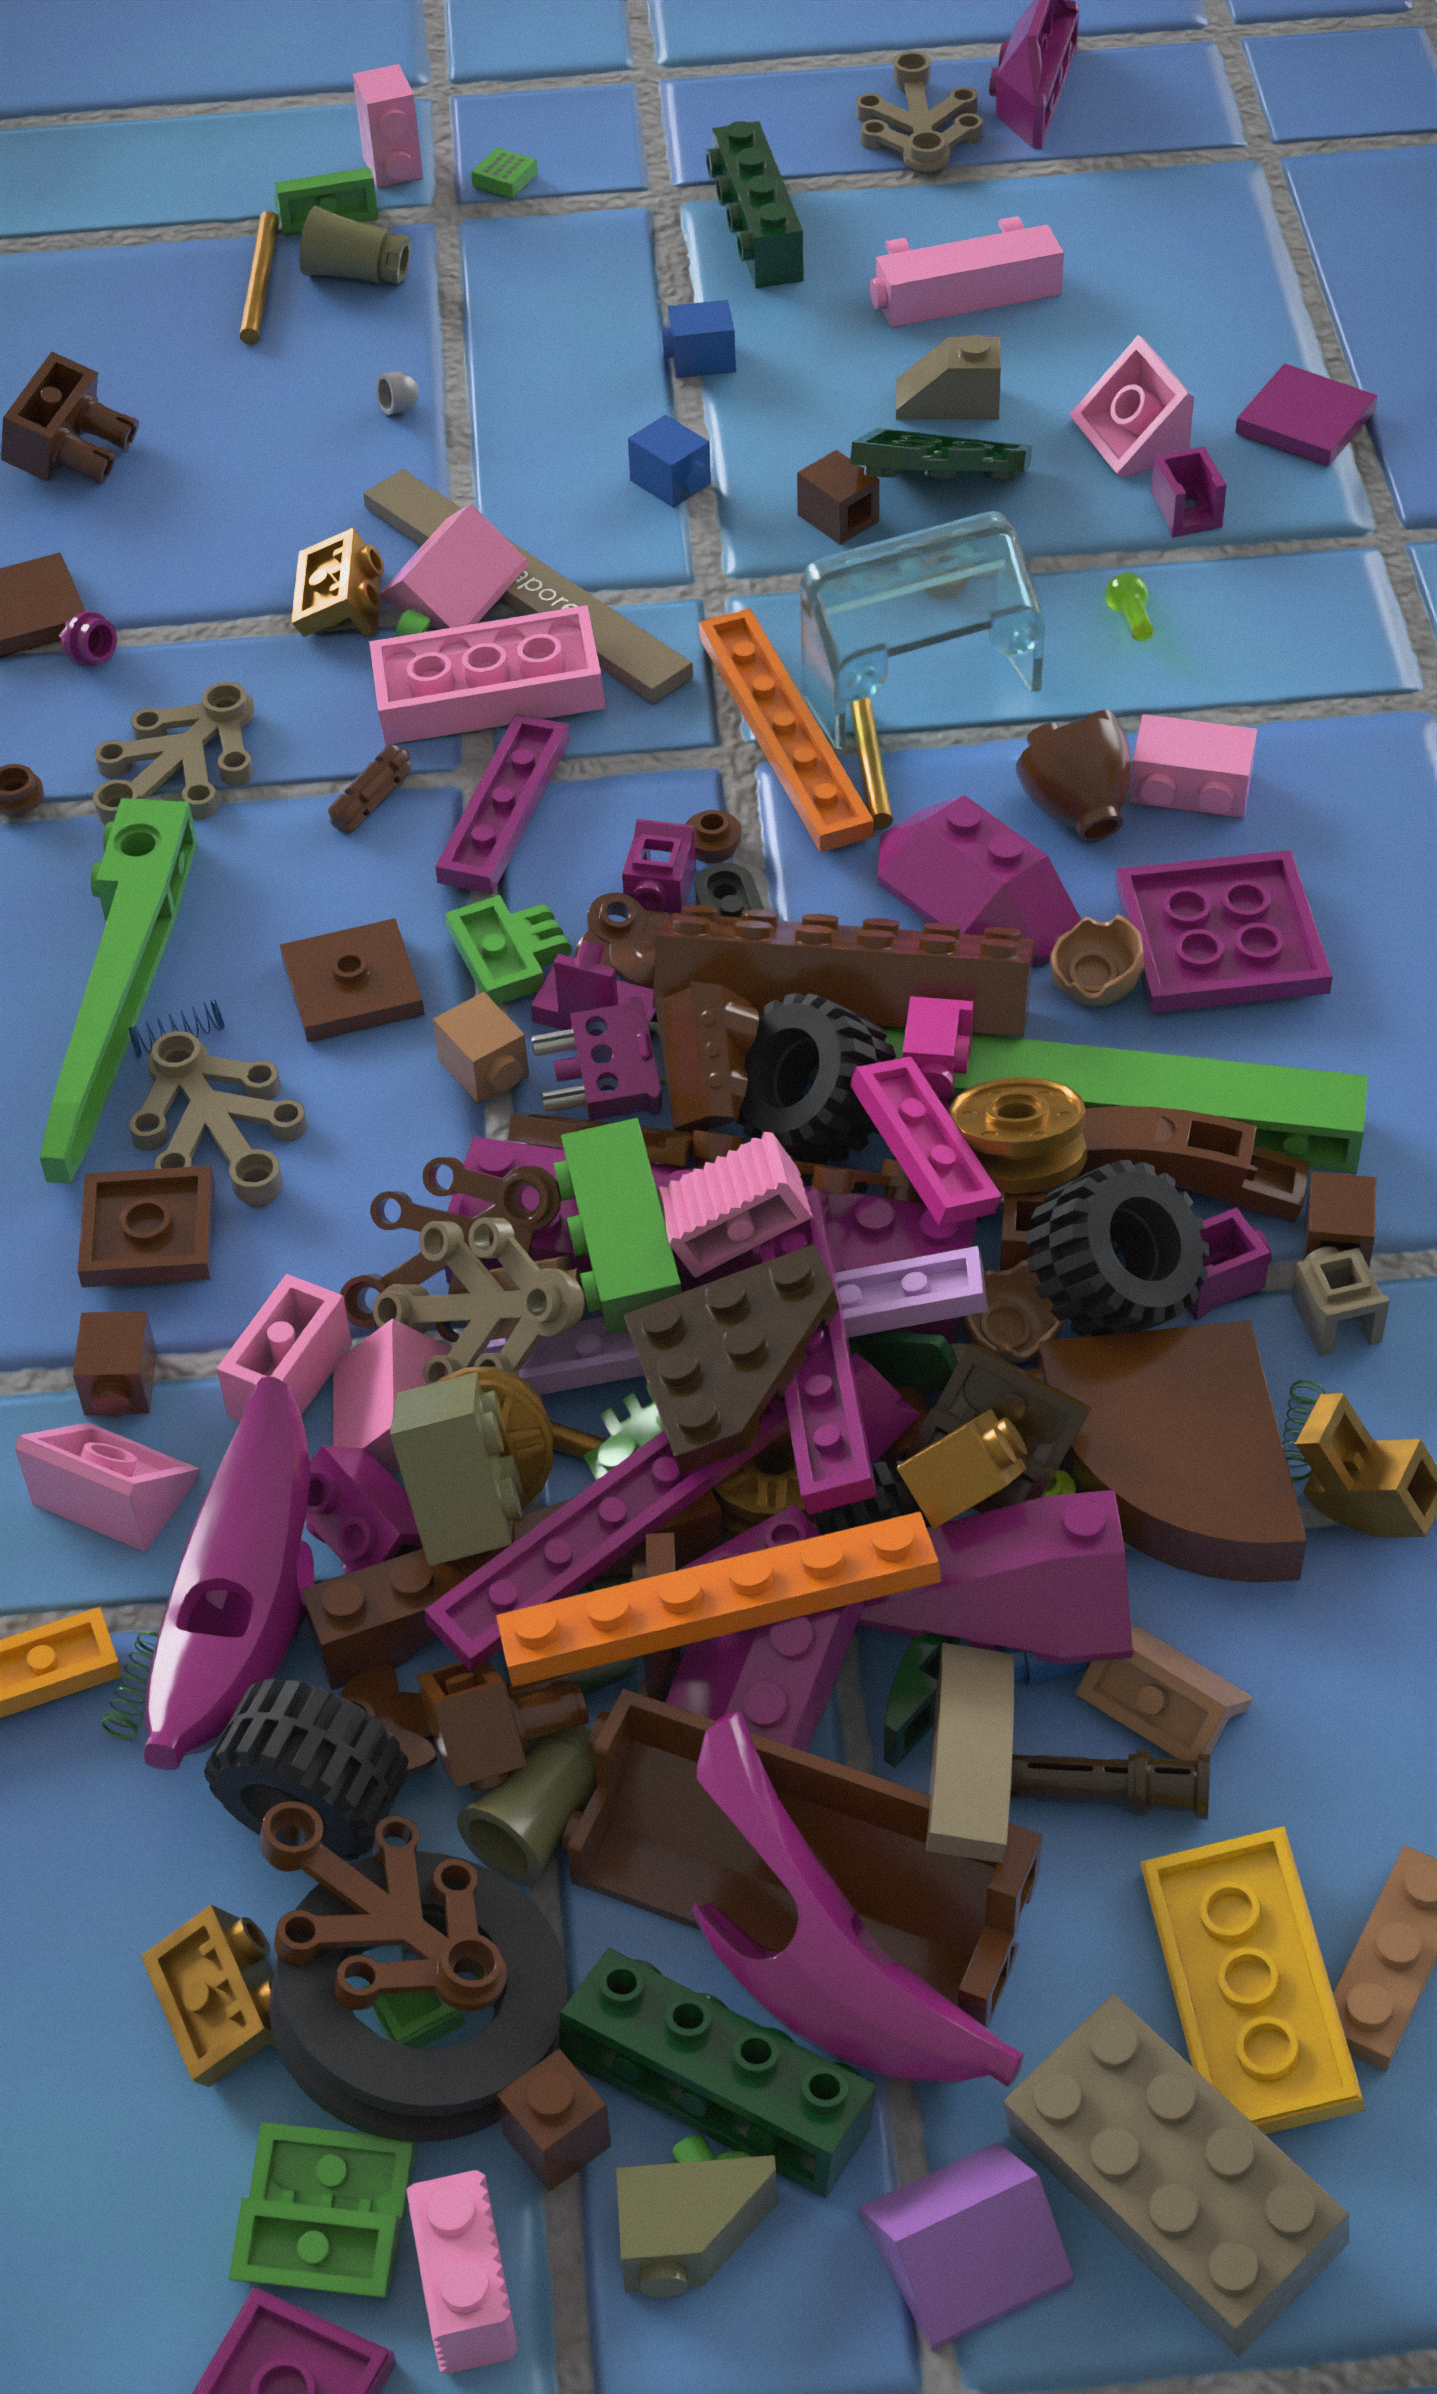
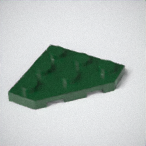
(941, 456)

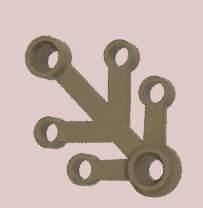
(925, 149)
(222, 710)
(183, 1063)
(546, 1301)

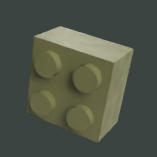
(454, 1468)

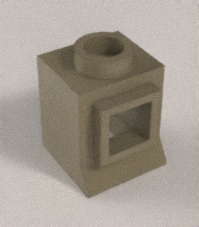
(1336, 1288)

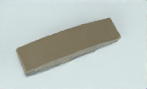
(971, 1753)

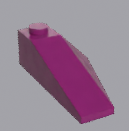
(1025, 1579)

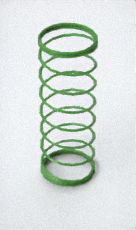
(1298, 1398)
(128, 1721)

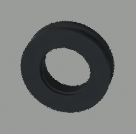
(430, 2090)

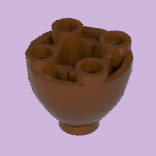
(1079, 773)

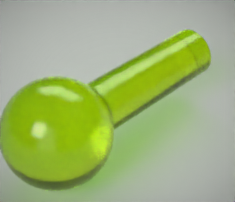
(1129, 595)

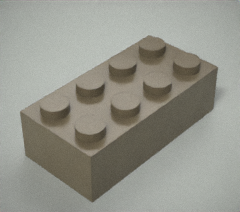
(1177, 2173)

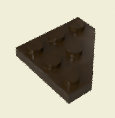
(728, 1350)

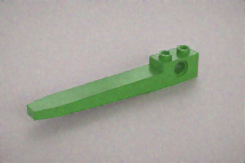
(140, 895)

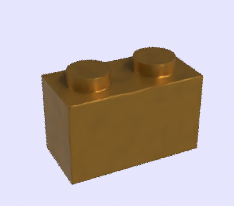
(964, 1467)

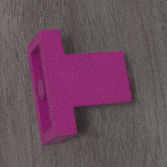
(582, 986)

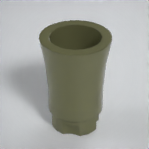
(352, 249)
(525, 1817)

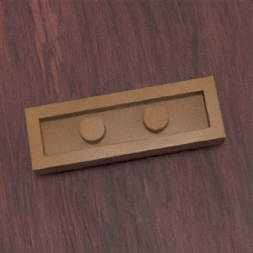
(1391, 1961)

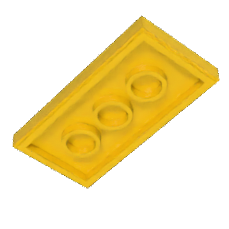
(1252, 1981)

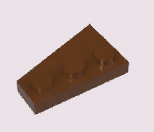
(662, 1145)

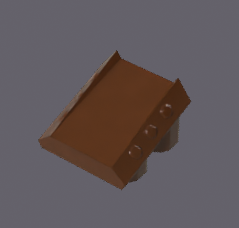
(704, 1053)

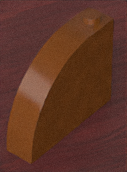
(1186, 1446)

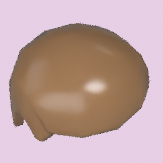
(1098, 961)
(1014, 1316)

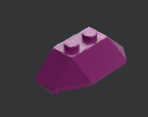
(1035, 68)
(975, 873)
(770, 1673)

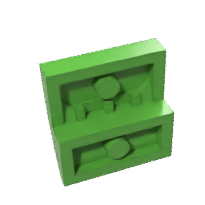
(323, 2211)

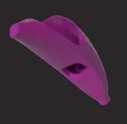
(237, 1583)
(833, 1976)

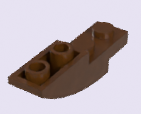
(1201, 1154)

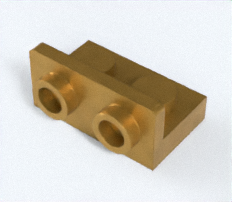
(337, 583)
(214, 1991)

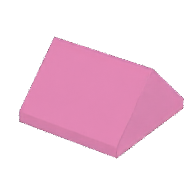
(1136, 411)
(457, 572)
(368, 1385)
(104, 1481)

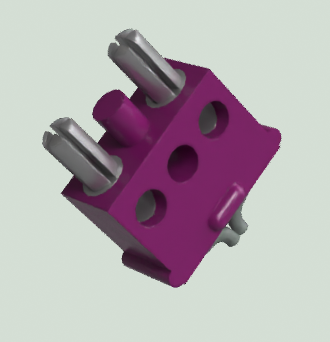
(628, 1058)

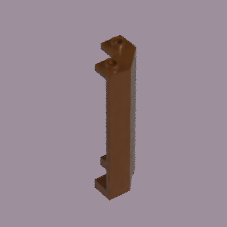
(668, 1845)

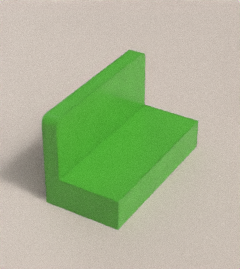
(342, 193)

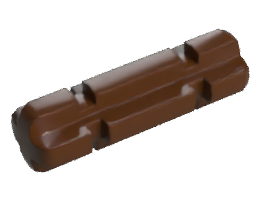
(369, 788)

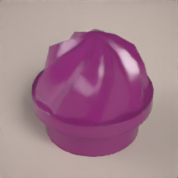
(88, 639)

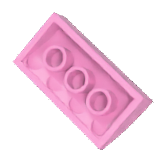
(486, 675)

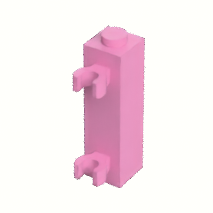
(967, 274)

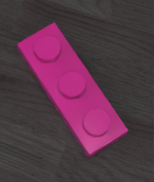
(925, 1141)

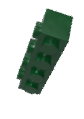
(756, 204)
(717, 2070)

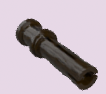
(1135, 1782)

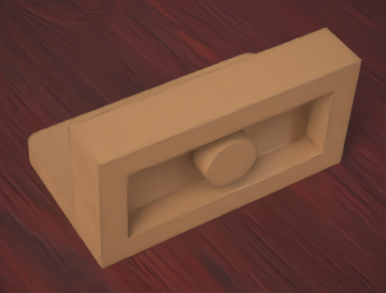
(1164, 1696)

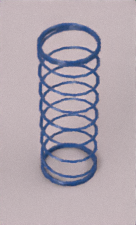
(216, 1011)

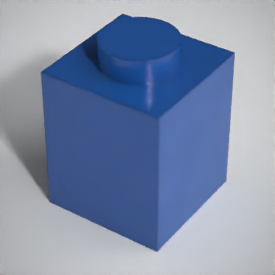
(699, 339)
(669, 460)

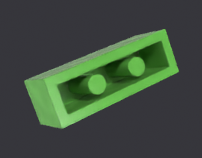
(616, 1221)

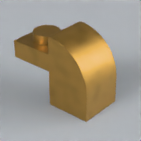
(1366, 1482)

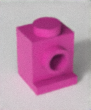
(939, 1040)

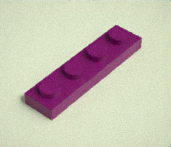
(502, 804)

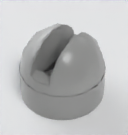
(396, 392)

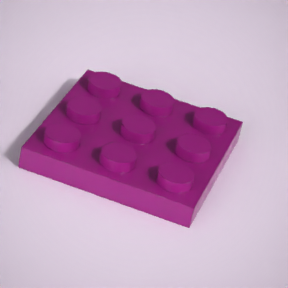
(1224, 931)

